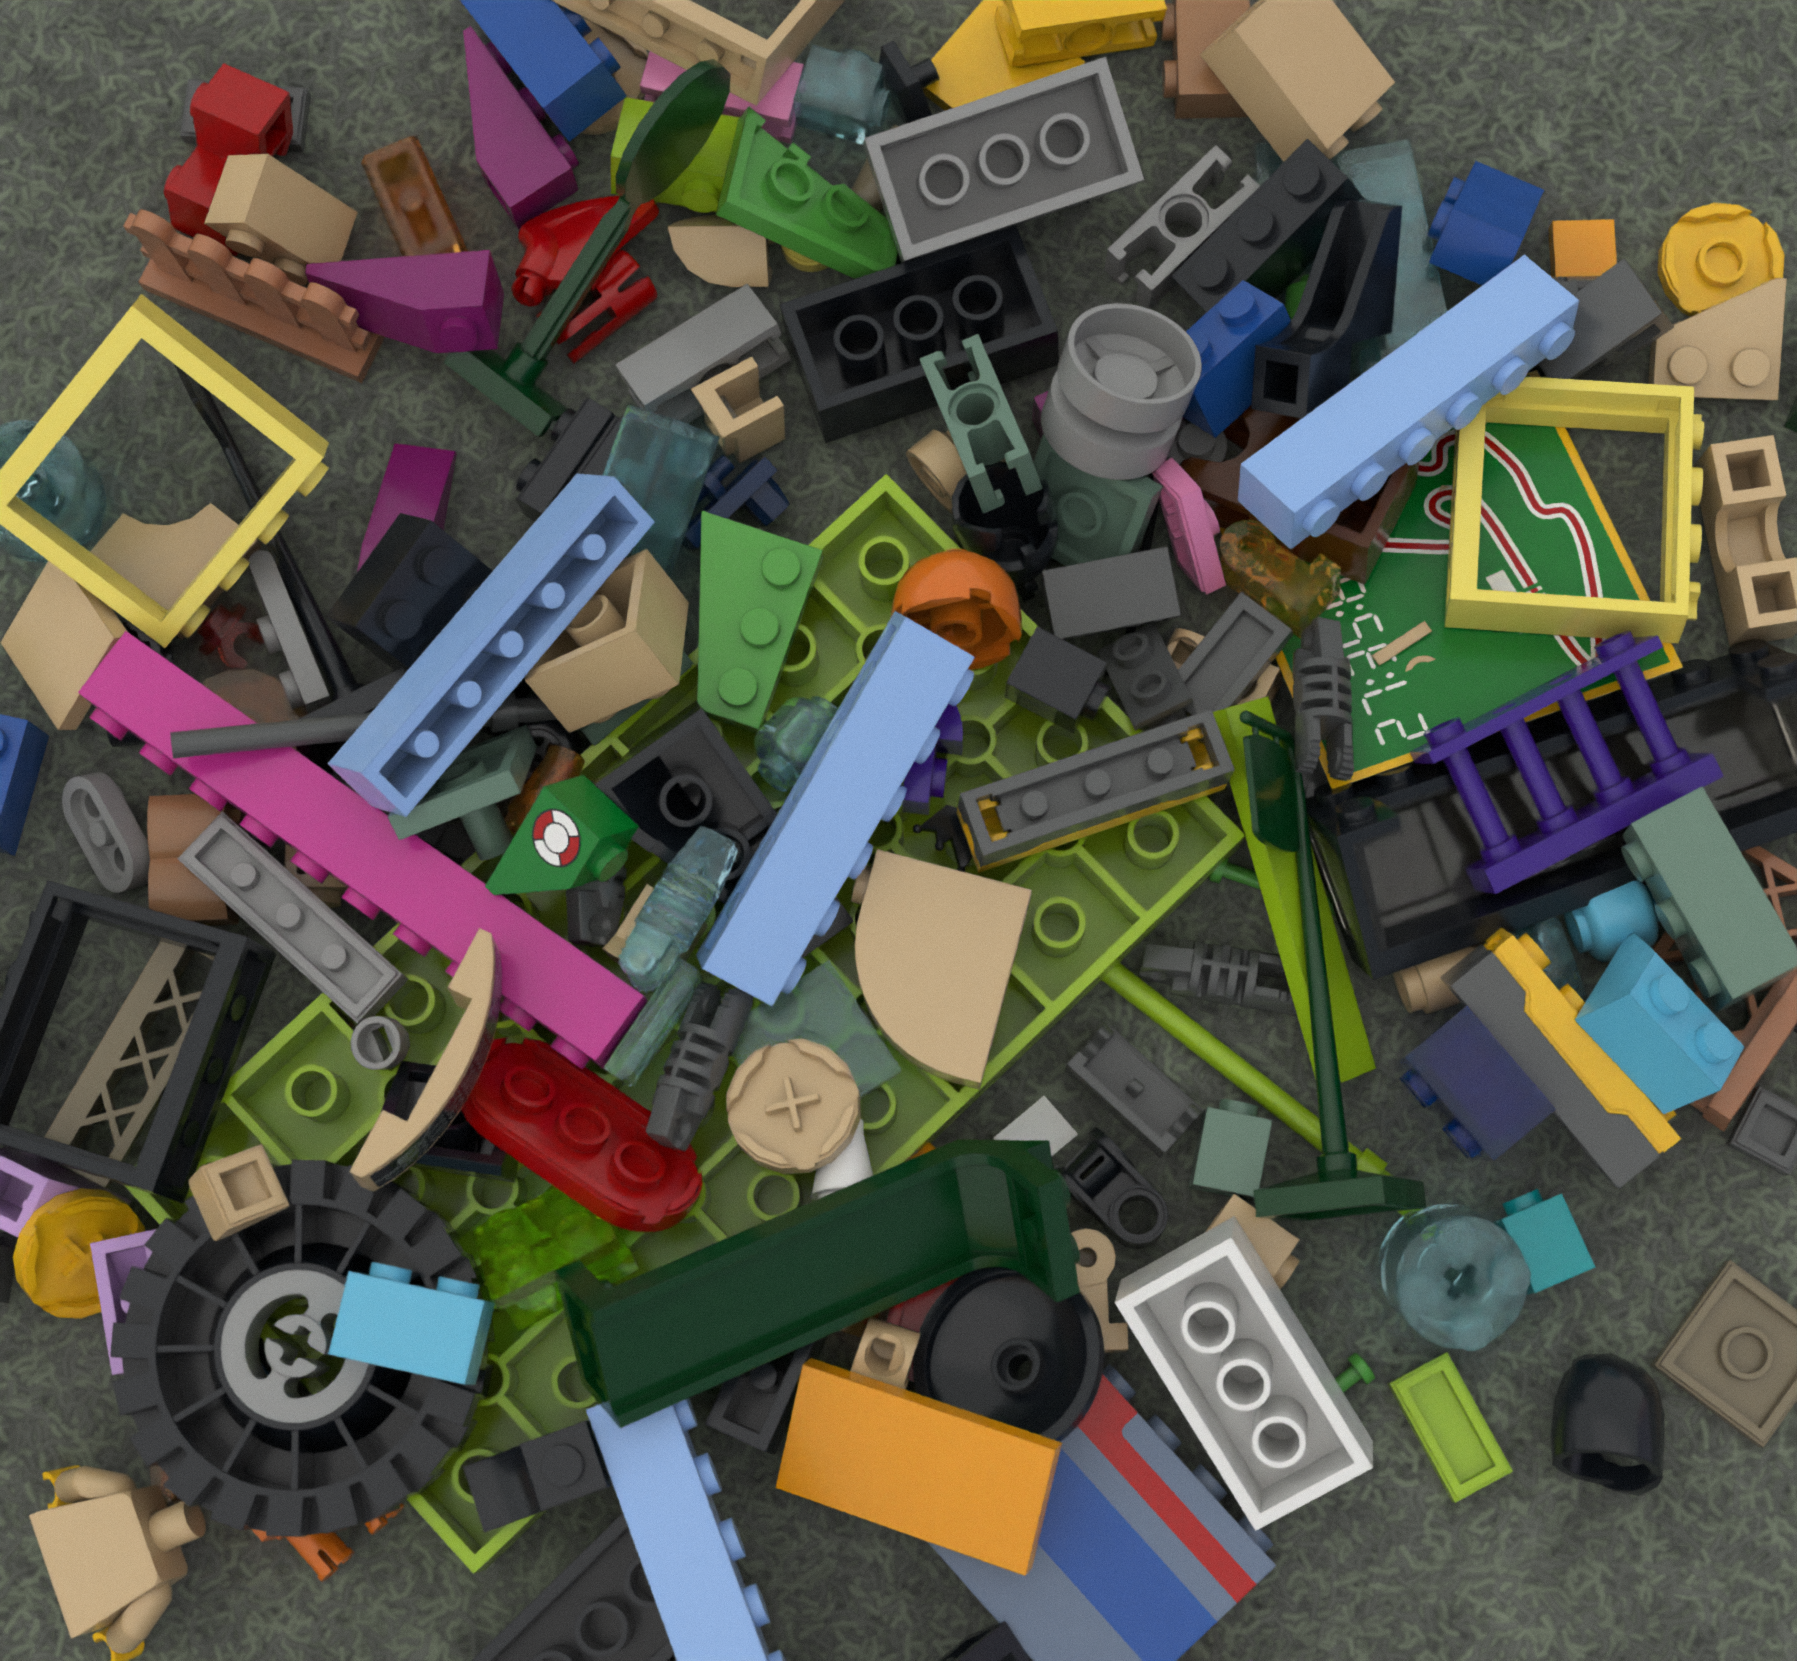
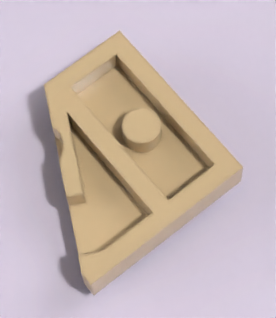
(1727, 347)

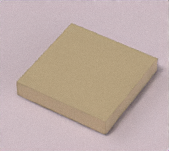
(60, 643)

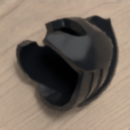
(1015, 535)

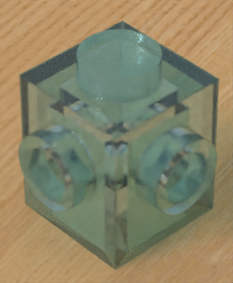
(841, 94)

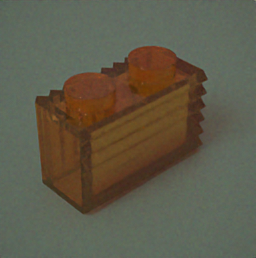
(412, 199)

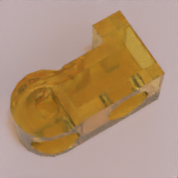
(1276, 577)

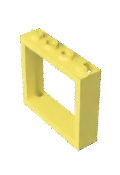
(232, 388)
(1586, 406)

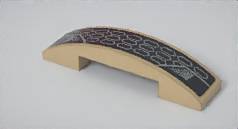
(399, 1143)

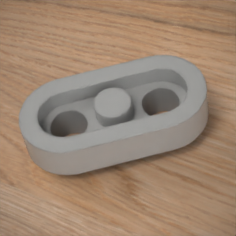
(107, 831)

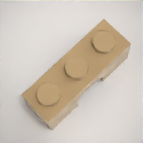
(1740, 523)

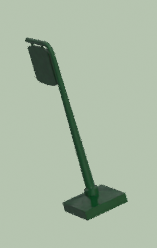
(1282, 824)

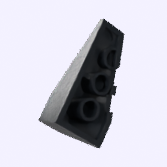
(688, 780)

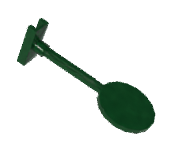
(651, 162)

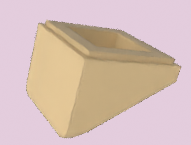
(237, 1192)

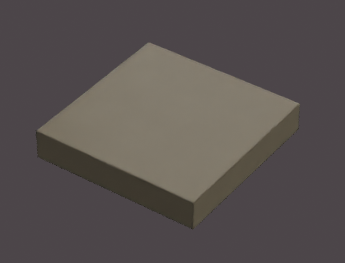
(1737, 1353)

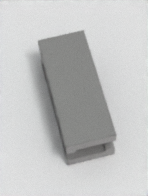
(1179, 203)
(699, 349)

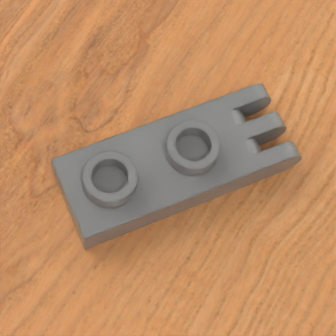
(284, 633)

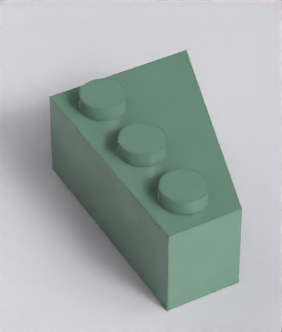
(1709, 900)

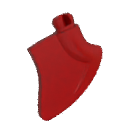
(557, 238)

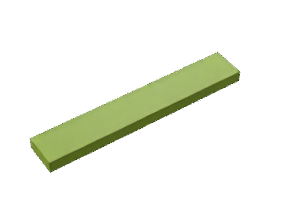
(1280, 892)

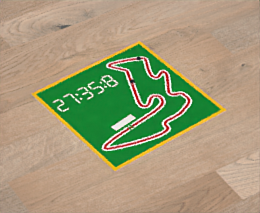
(1537, 535)

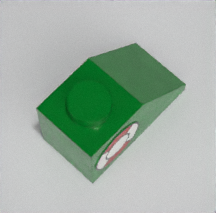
(565, 841)

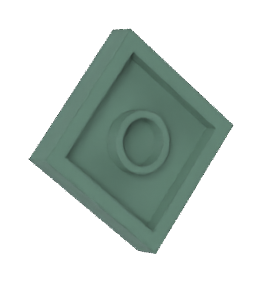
(1094, 513)
(471, 790)

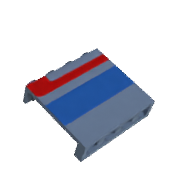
(1128, 1549)

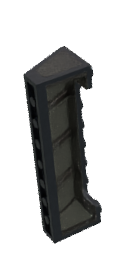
(1402, 838)

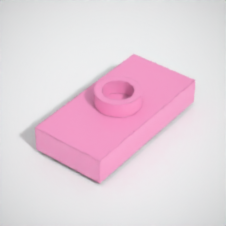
(1190, 526)

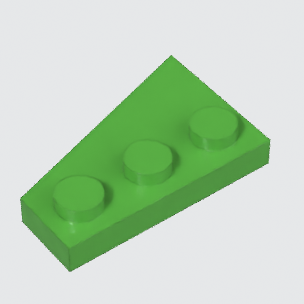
(792, 205)
(748, 616)

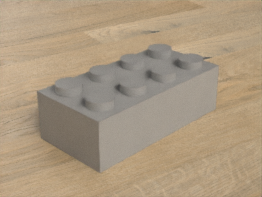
(1003, 160)

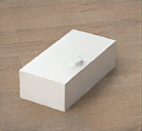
(1245, 1373)

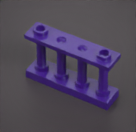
(1617, 798)

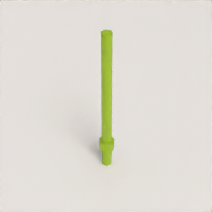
(1230, 1064)

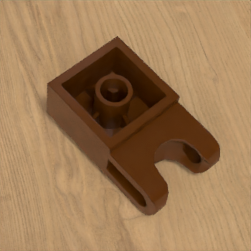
(1357, 533)

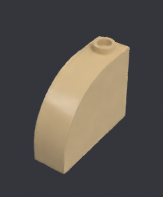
(936, 960)

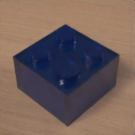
(1474, 1086)

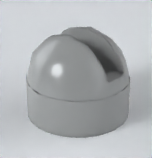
(370, 1047)

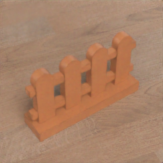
(253, 297)

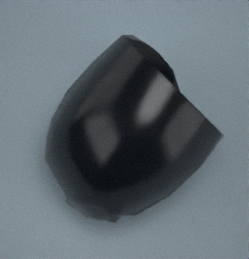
(1608, 1410)

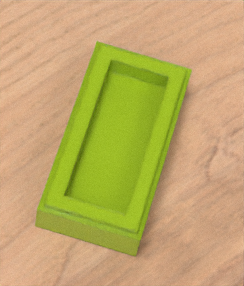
(1450, 1427)

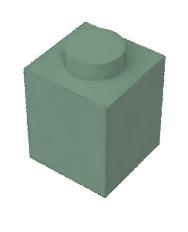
(1230, 1150)

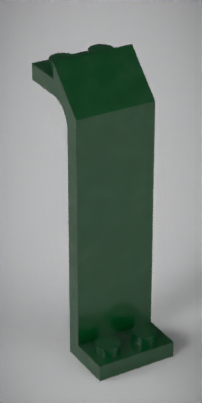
(819, 1272)

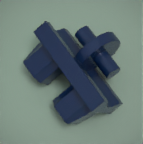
(750, 488)

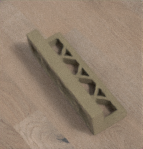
(116, 1054)

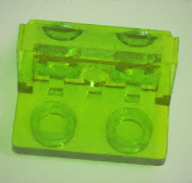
(529, 1242)

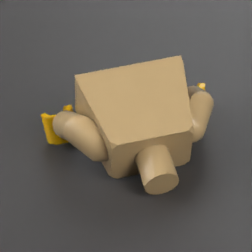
(113, 1553)

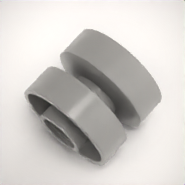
(1120, 391)

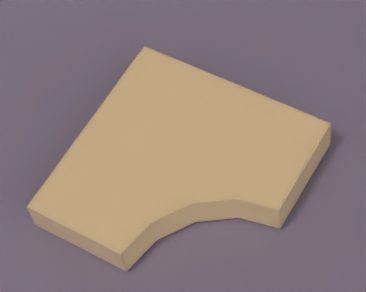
(167, 557)

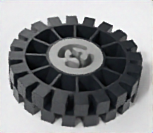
(249, 1438)

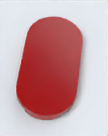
(581, 1137)

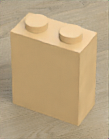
(1299, 73)

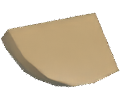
(722, 251)

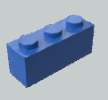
(553, 58)

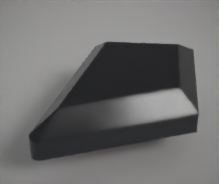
(907, 82)

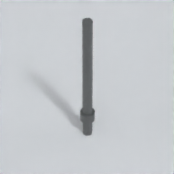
(327, 730)

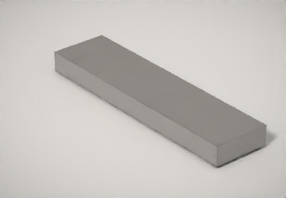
(292, 919)

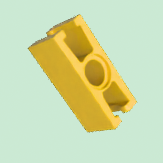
(1075, 28)

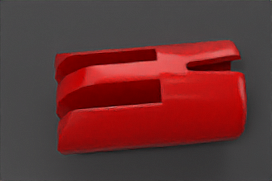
(619, 305)

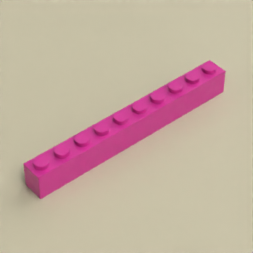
(356, 844)

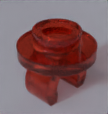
(221, 630)

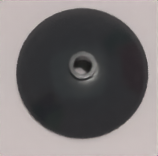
(988, 1329)

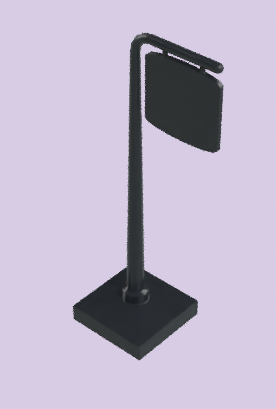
(348, 694)

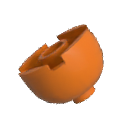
(964, 602)

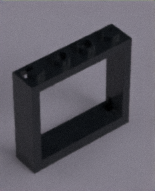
(203, 1060)

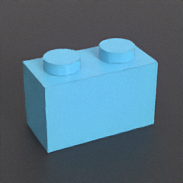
(412, 1326)

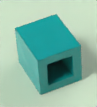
(1546, 1238)

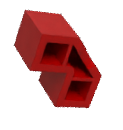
(230, 118)

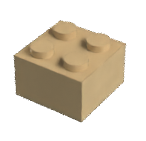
(616, 648)

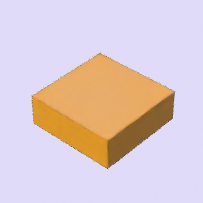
(1582, 247)

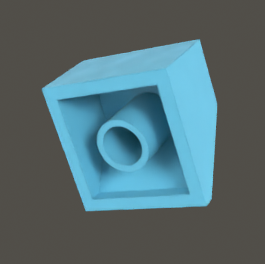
(1658, 1029)

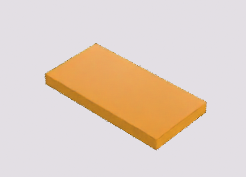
(918, 1466)

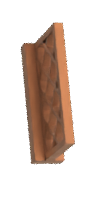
(1768, 1024)

